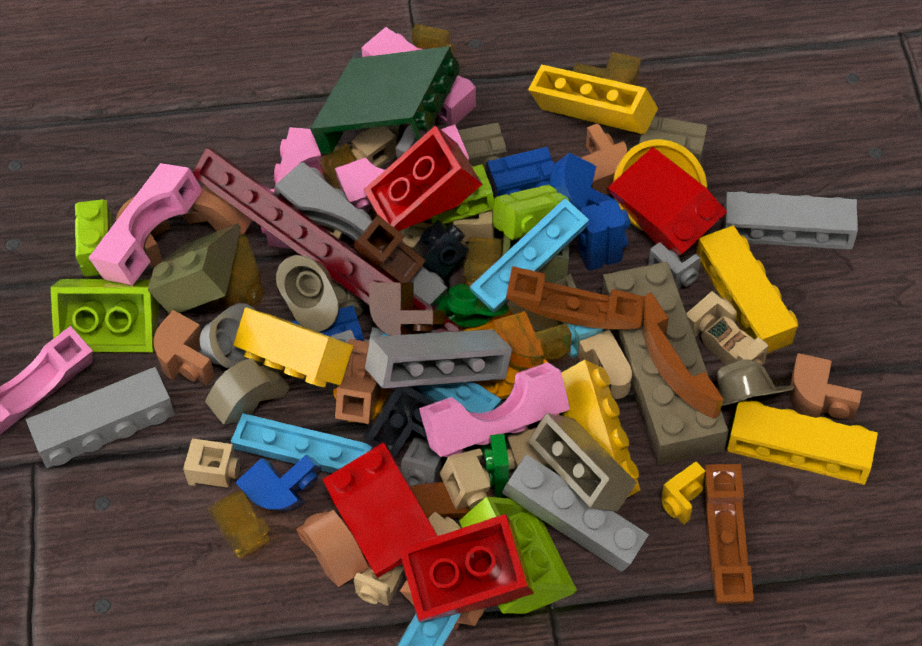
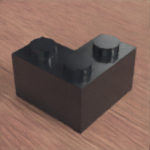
(398, 418)

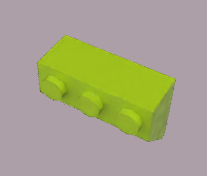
(106, 313)
(543, 563)

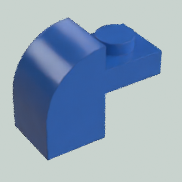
(574, 179)
(276, 492)

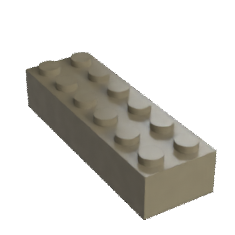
(671, 424)

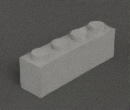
(792, 219)
(437, 358)
(100, 417)
(561, 507)

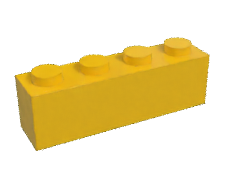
(593, 99)
(744, 284)
(292, 346)
(598, 412)
(802, 441)

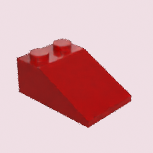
(423, 181)
(666, 201)
(379, 507)
(466, 569)

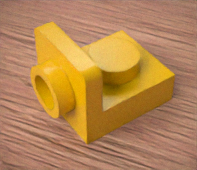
(681, 490)

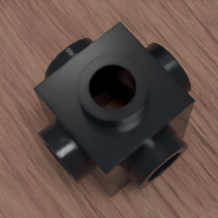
(442, 247)

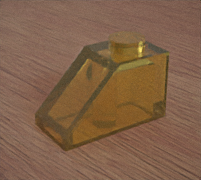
(245, 279)

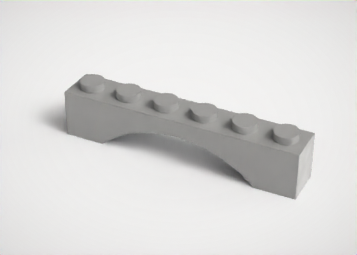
(330, 207)

